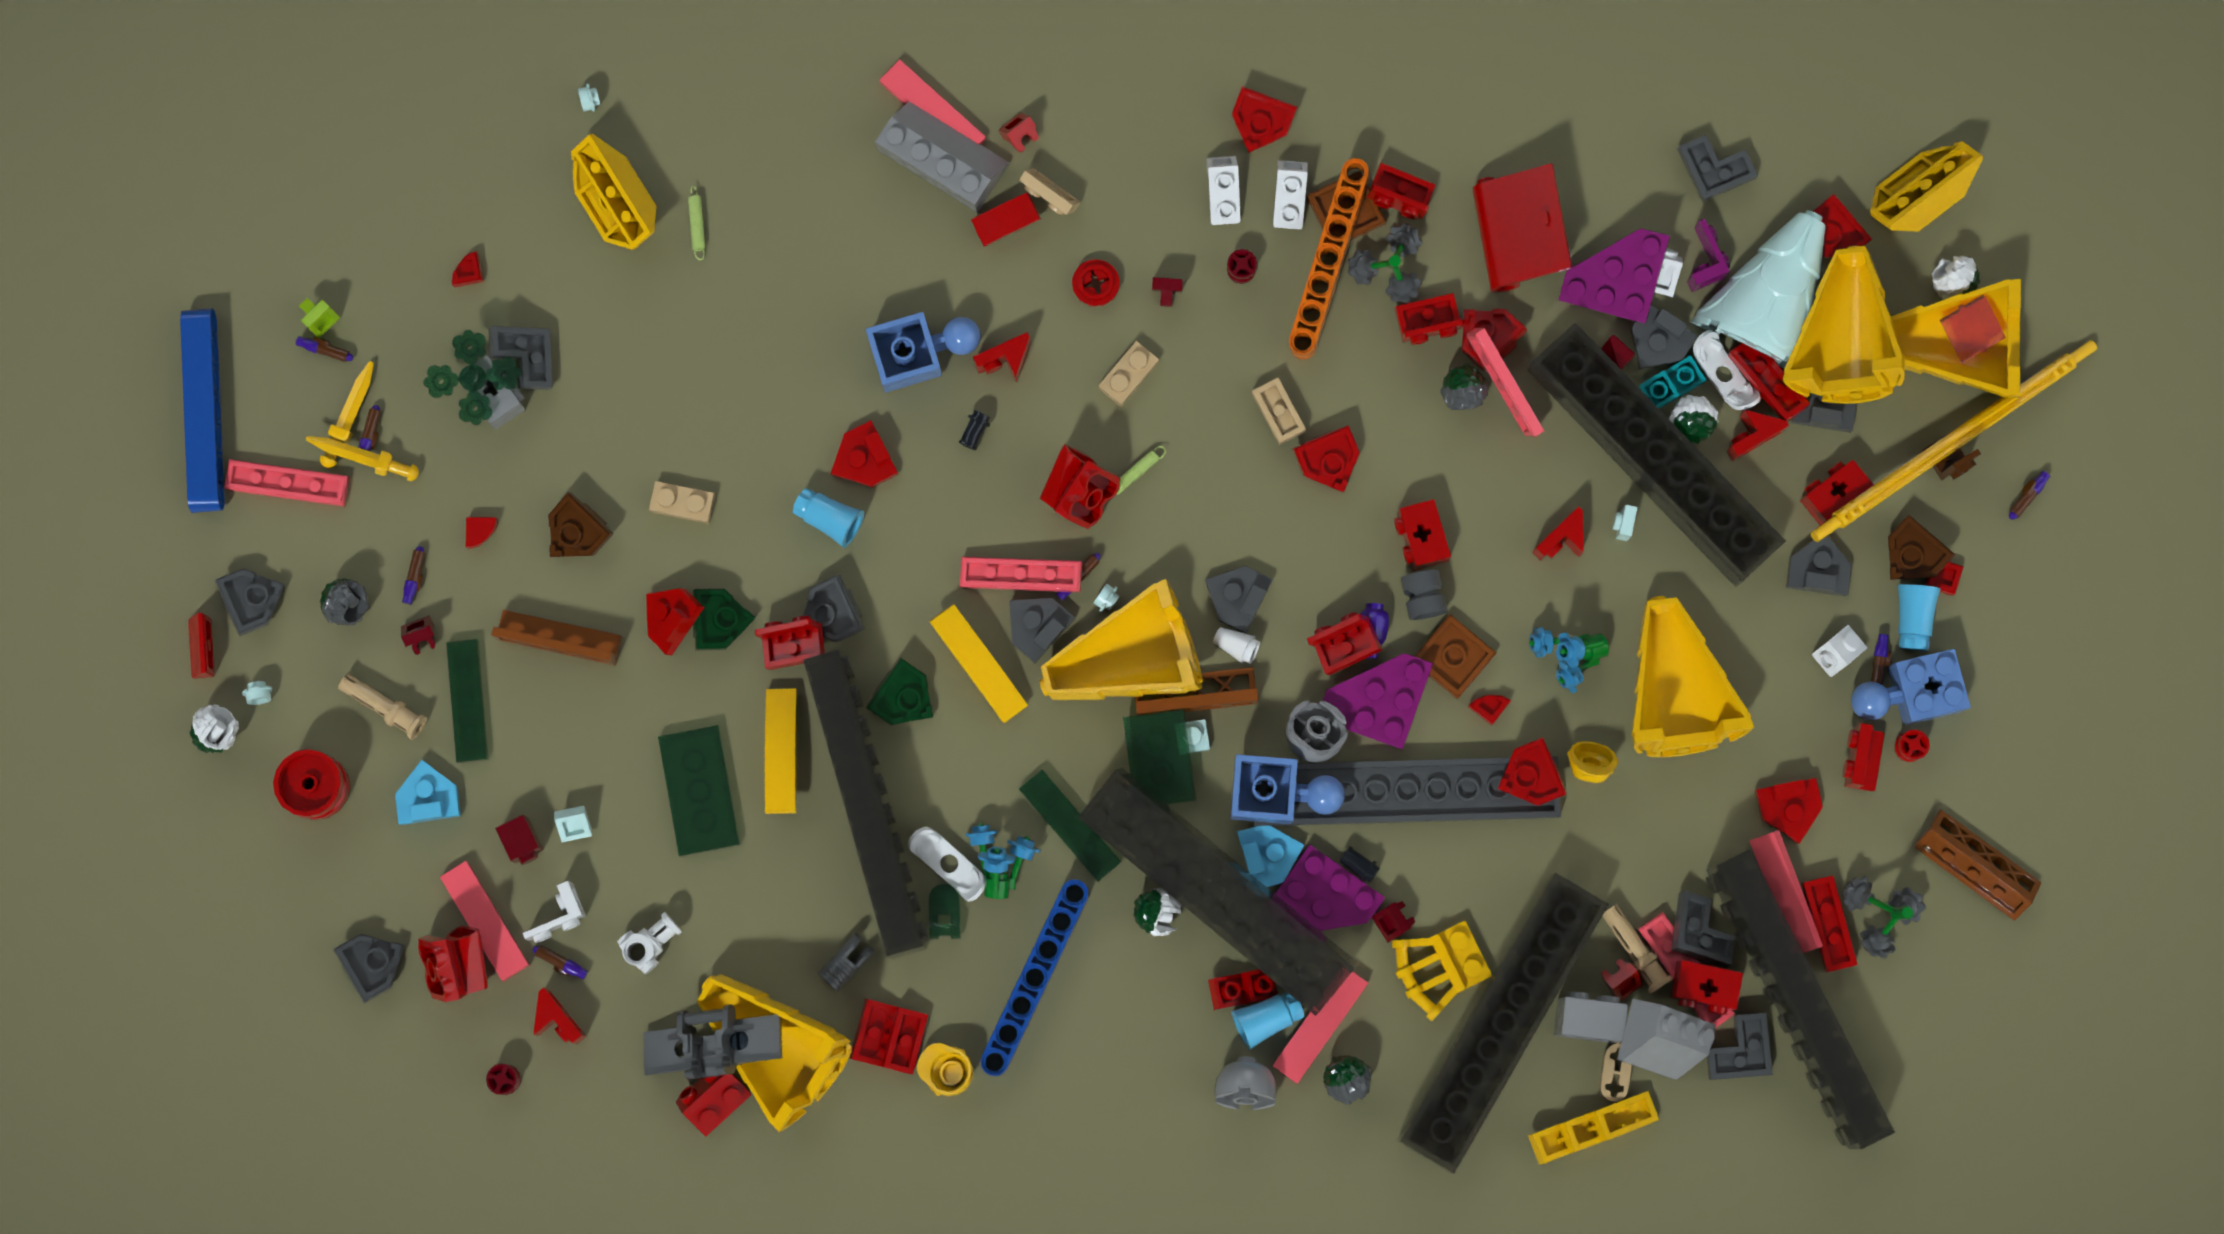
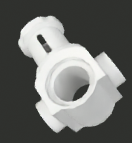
(650, 941)

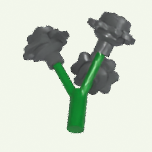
(1402, 242)
(1903, 907)

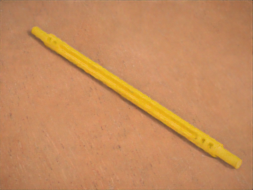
(1952, 442)

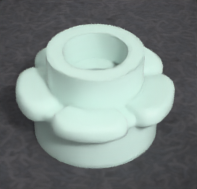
(588, 98)
(1106, 598)
(257, 693)

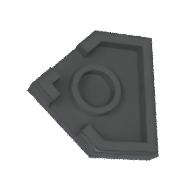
(1661, 339)
(1827, 415)
(1819, 569)
(1238, 596)
(249, 599)
(835, 609)
(1037, 625)
(369, 964)

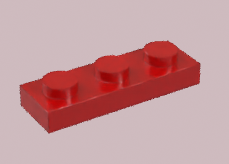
(1768, 380)
(1830, 923)

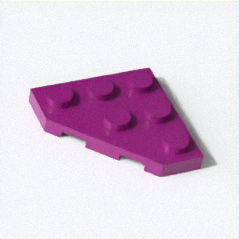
(1620, 277)
(1382, 699)
(1328, 893)

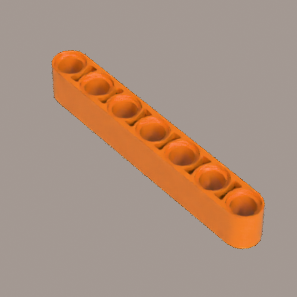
(1329, 244)

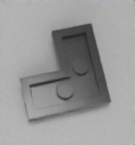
(1712, 175)
(532, 350)
(1694, 936)
(1751, 1054)

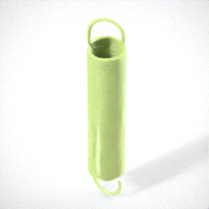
(696, 223)
(1139, 469)

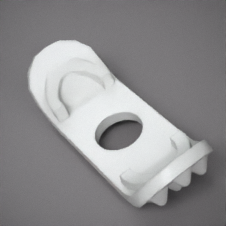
(1710, 356)
(931, 849)

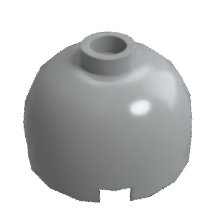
(1315, 731)
(1245, 1084)

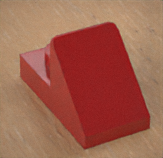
(1012, 352)
(1761, 429)
(1569, 532)
(551, 1011)

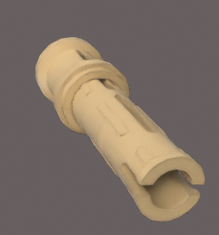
(393, 712)
(1644, 960)

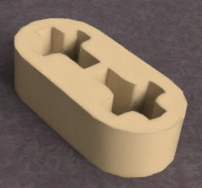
(1606, 1075)

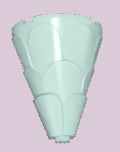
(1772, 291)

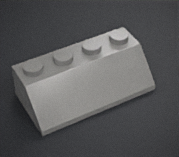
(941, 155)

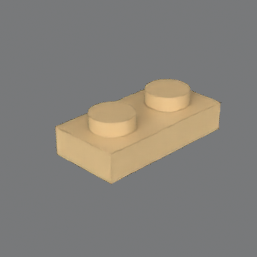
(1040, 185)
(1128, 373)
(1278, 411)
(682, 502)

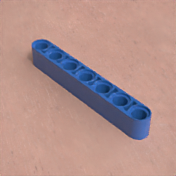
(202, 410)
(1046, 966)

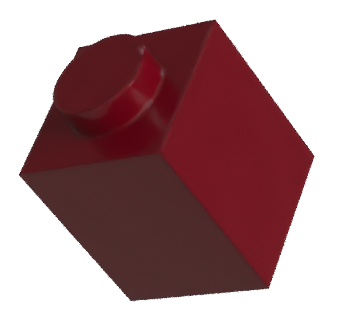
(519, 840)

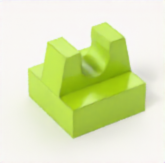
(318, 317)

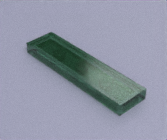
(467, 701)
(1064, 820)

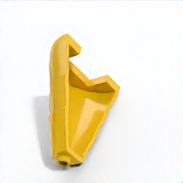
(1848, 336)
(1930, 351)
(1128, 654)
(1680, 687)
(810, 1051)

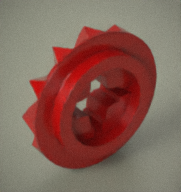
(1101, 270)

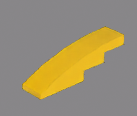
(978, 663)
(781, 751)
(1593, 1127)

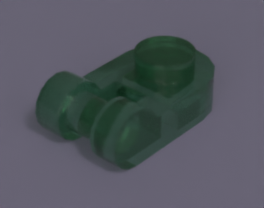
(944, 901)

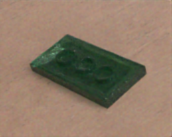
(699, 791)

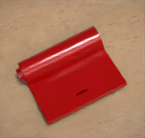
(1521, 227)

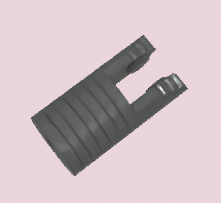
(840, 968)

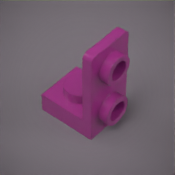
(1706, 274)

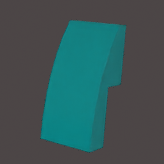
(1673, 382)

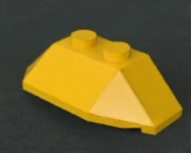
(1925, 187)
(612, 193)

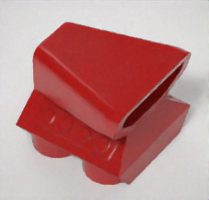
(1079, 487)
(453, 964)

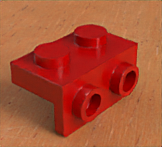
(1401, 192)
(1428, 318)
(790, 642)
(1345, 642)
(1864, 757)
(712, 1101)

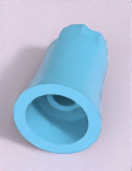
(829, 516)
(1916, 615)
(1266, 1018)

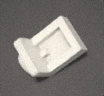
(1839, 651)

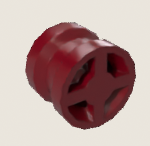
(1241, 260)
(497, 1078)

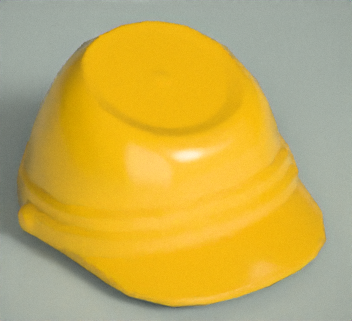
(1592, 761)
(945, 1069)

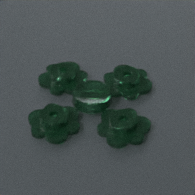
(472, 377)

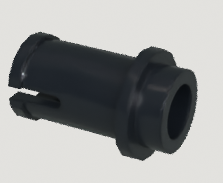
(974, 430)
(1360, 864)

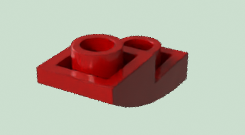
(1006, 219)
(1241, 989)

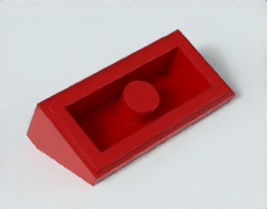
(201, 646)

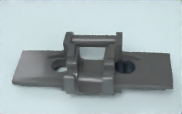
(716, 1054)

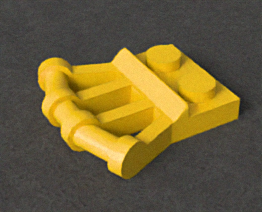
(1459, 958)

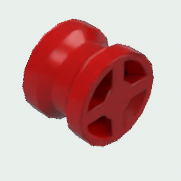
(1916, 741)

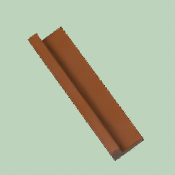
(558, 637)
(1205, 701)
(1976, 868)

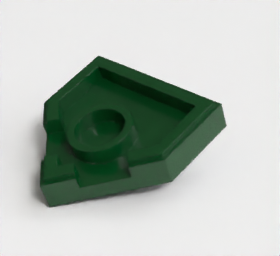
(720, 619)
(902, 695)

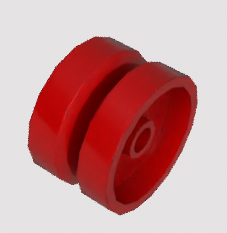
(295, 778)

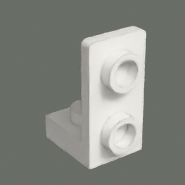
(1223, 190)
(1290, 194)
(567, 900)

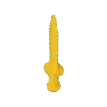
(341, 430)
(382, 463)

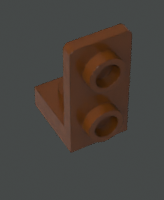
(1955, 464)

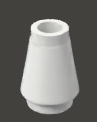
(1237, 644)

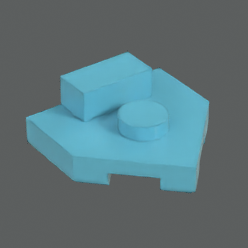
(426, 796)
(1268, 853)

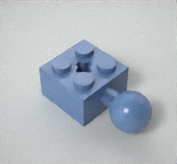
(911, 332)
(1914, 702)
(1322, 794)

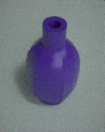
(1379, 620)

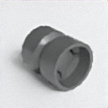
(1424, 594)

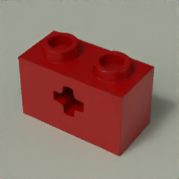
(1847, 478)
(1426, 518)
(1691, 975)

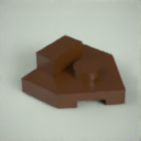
(576, 529)
(1916, 552)

